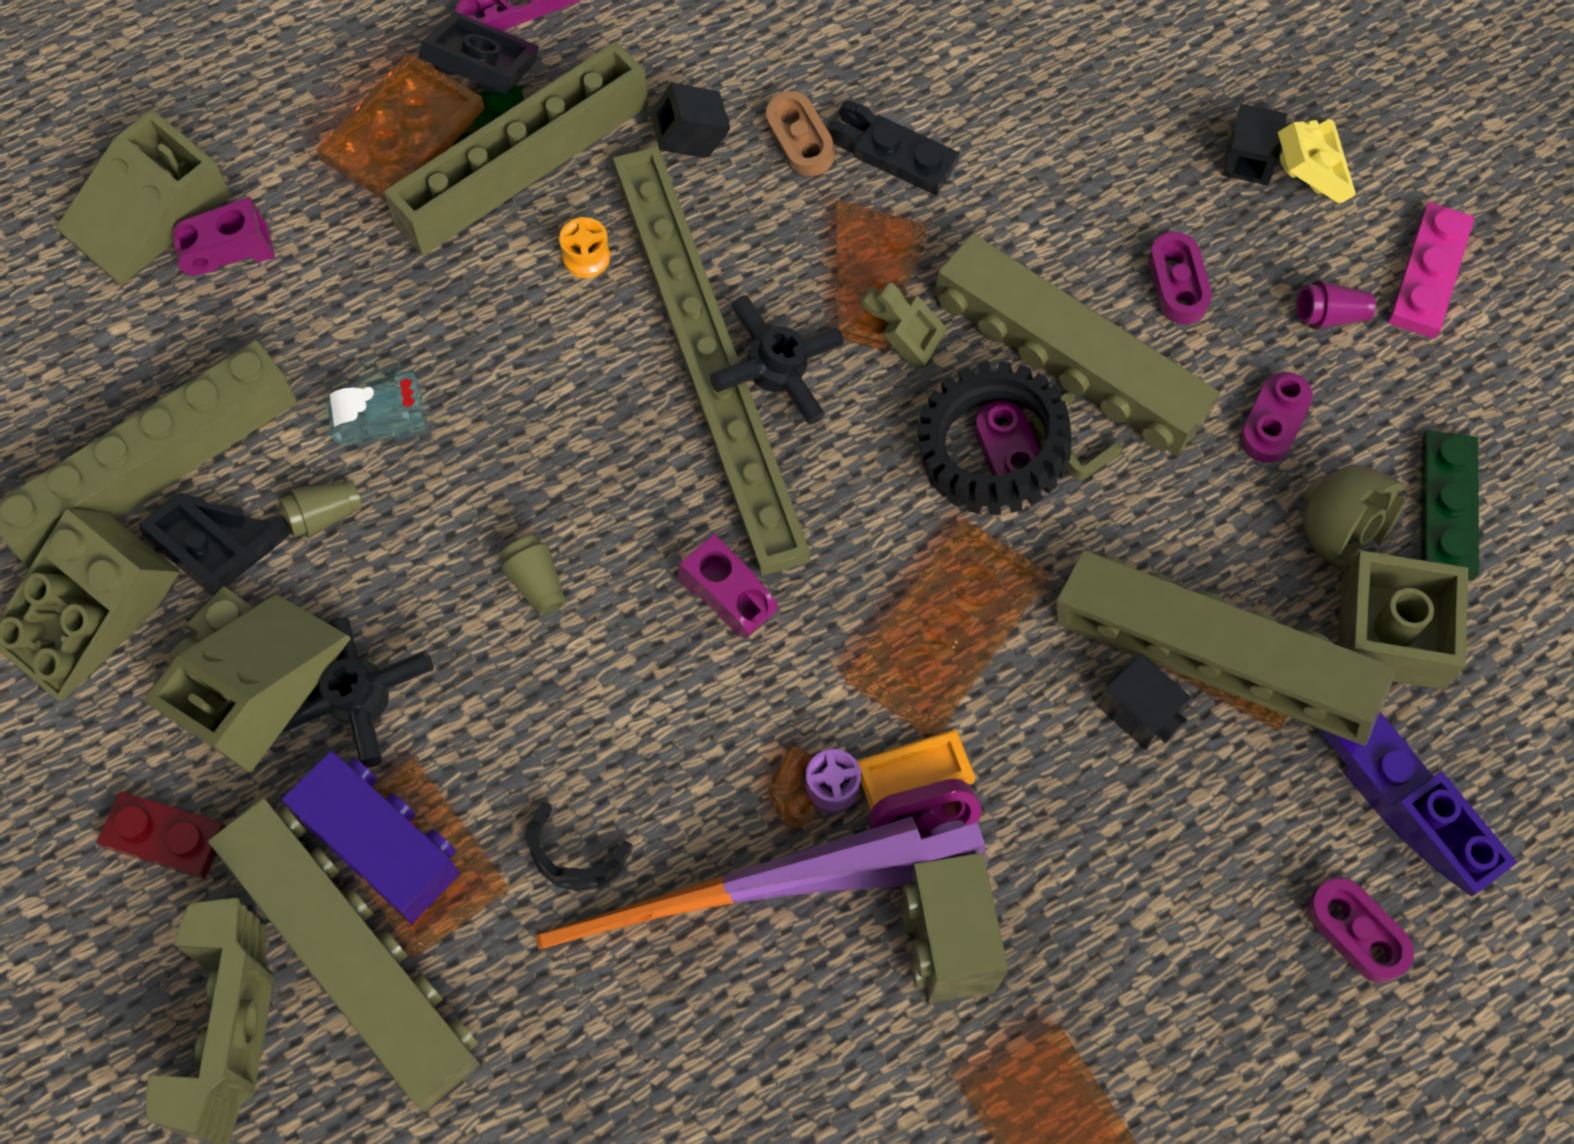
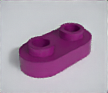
(1183, 281)
(1277, 413)
(1005, 444)
(927, 806)
(1363, 926)

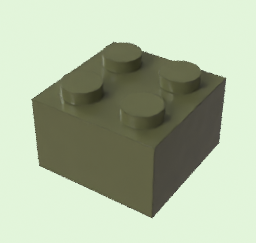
(1407, 616)
(954, 929)

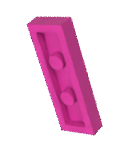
(1431, 270)

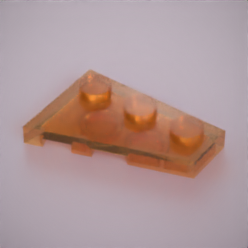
(869, 253)

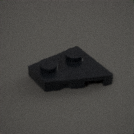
(211, 540)

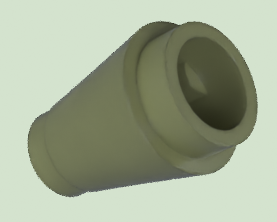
(318, 507)
(534, 574)

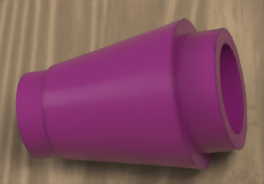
(1333, 305)

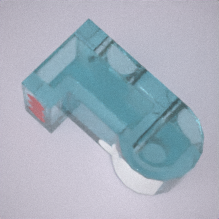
(377, 411)

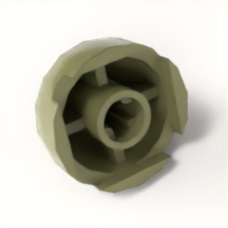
(1350, 505)

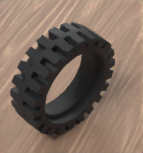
(977, 390)

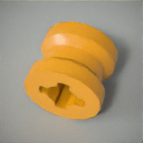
(579, 236)

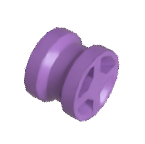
(833, 769)

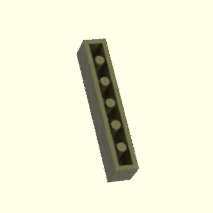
(517, 148)
(1075, 345)
(150, 448)
(1226, 646)
(345, 954)

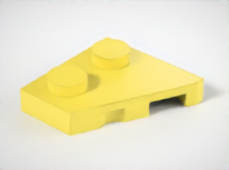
(1316, 157)

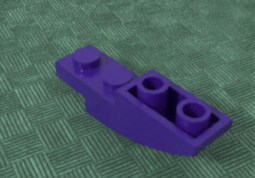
(1423, 808)

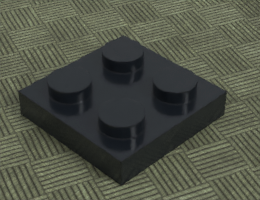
(478, 53)

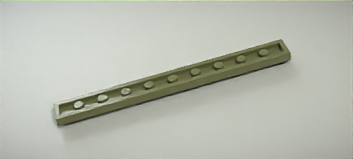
(706, 348)

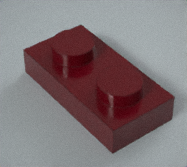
(160, 835)

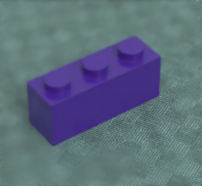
(373, 834)

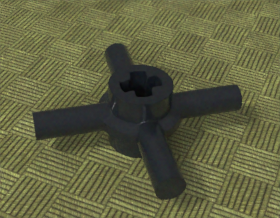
(777, 359)
(358, 693)

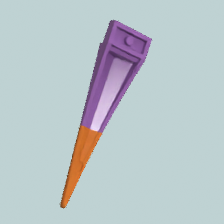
(860, 861)

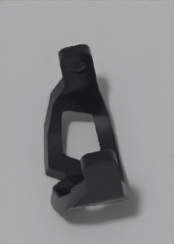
(571, 878)

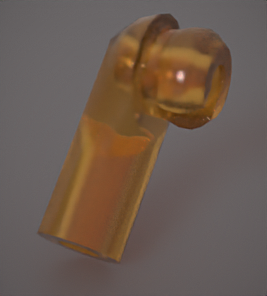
(787, 792)

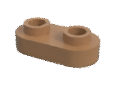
(802, 136)

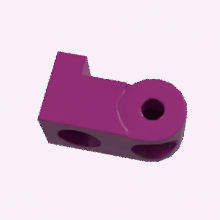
(222, 238)
(727, 586)

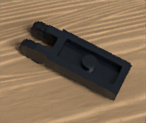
(893, 147)

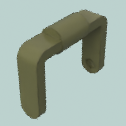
(1074, 467)

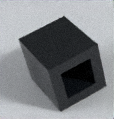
(689, 120)
(1254, 144)
(1145, 703)

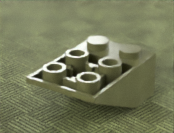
(138, 196)
(81, 599)
(248, 678)

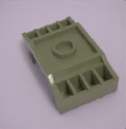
(240, 987)

